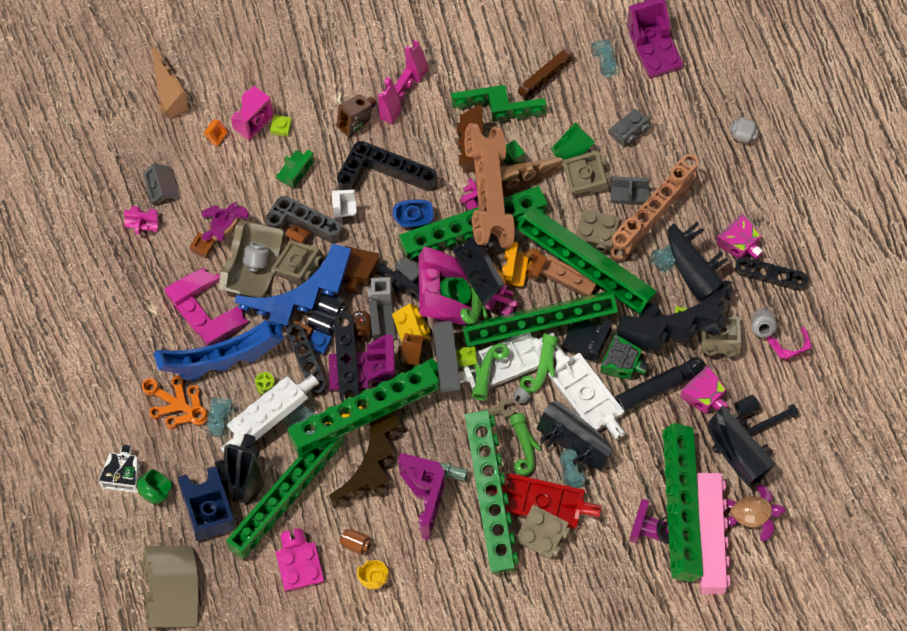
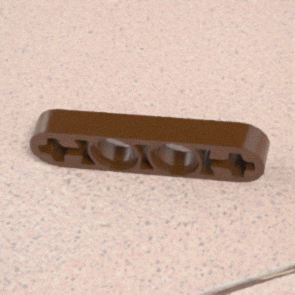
(545, 73)

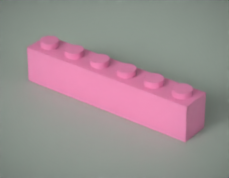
(712, 533)

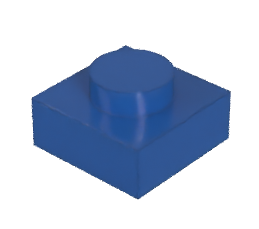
(319, 342)

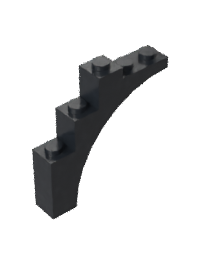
(681, 326)

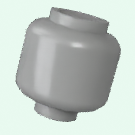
(743, 130)
(255, 256)
(763, 323)

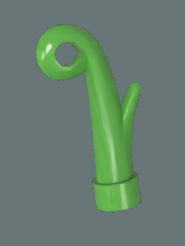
(473, 315)
(545, 363)
(480, 389)
(526, 441)

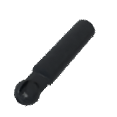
(659, 384)

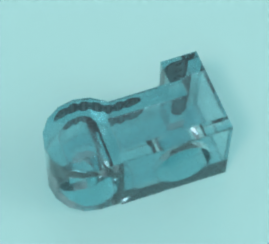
(605, 55)
(662, 259)
(217, 416)
(569, 471)

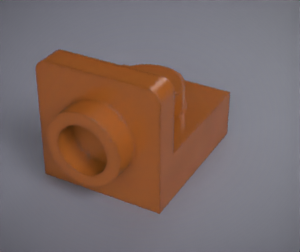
(535, 266)

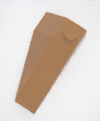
(169, 89)
(521, 175)

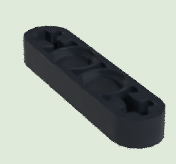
(772, 270)
(305, 359)

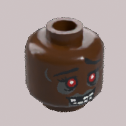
(362, 324)

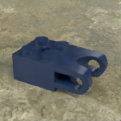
(206, 505)

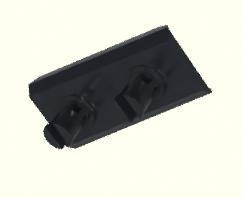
(479, 269)
(695, 271)
(573, 433)
(739, 448)
(243, 470)

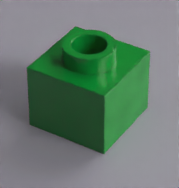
(514, 154)

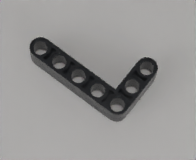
(384, 166)

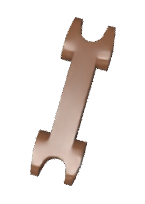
(491, 212)
(633, 229)

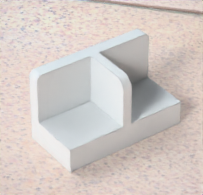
(343, 204)

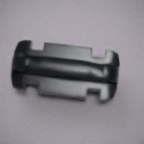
(221, 470)

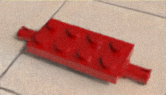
(554, 498)

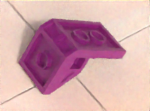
(650, 34)
(372, 366)
(420, 476)

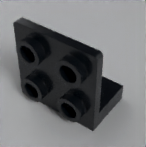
(587, 338)

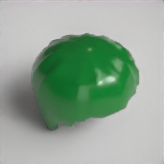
(456, 289)
(154, 487)

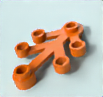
(177, 404)

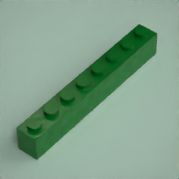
(586, 259)
(539, 318)

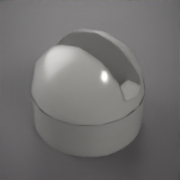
(522, 395)

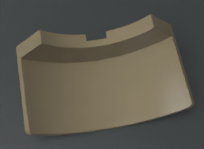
(235, 275)
(171, 585)

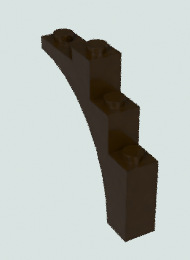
(379, 454)

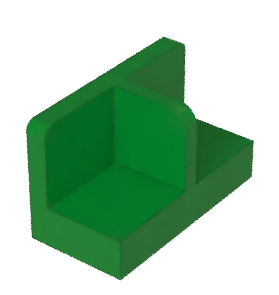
(572, 143)
(295, 168)

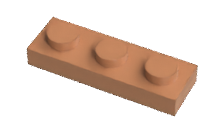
(567, 276)

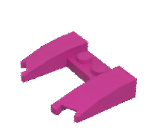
(415, 69)
(182, 297)
(432, 304)

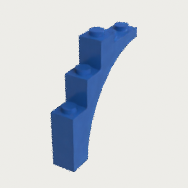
(326, 278)
(246, 347)

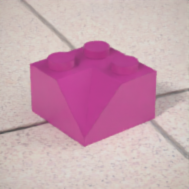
(254, 113)

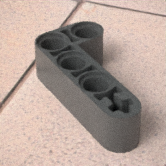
(327, 229)
(446, 356)

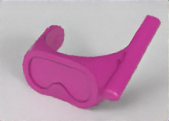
(786, 354)

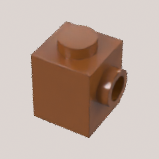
(411, 349)

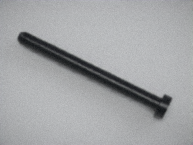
(791, 411)

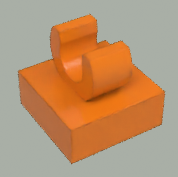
(215, 132)

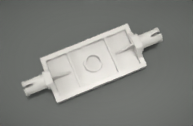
(522, 359)
(586, 393)
(270, 409)

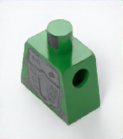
(623, 360)

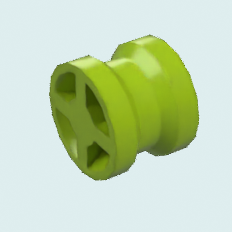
(263, 379)

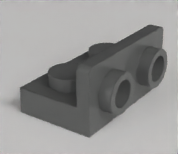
(630, 127)

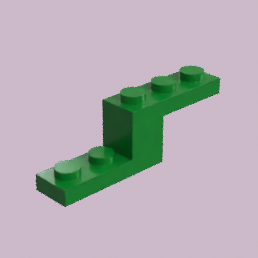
(498, 103)

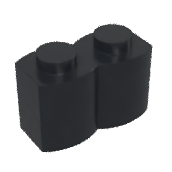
(325, 312)

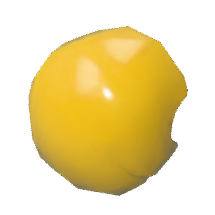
(373, 574)

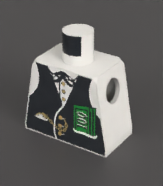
(121, 471)

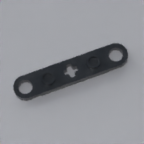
(399, 282)
(346, 346)

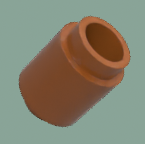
(355, 541)

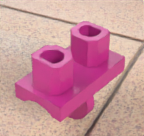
(469, 199)
(140, 220)
(508, 304)

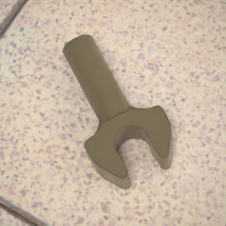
(500, 409)

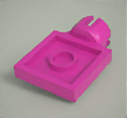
(298, 561)

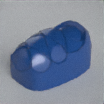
(413, 212)

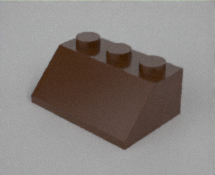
(471, 116)

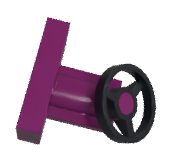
(649, 526)

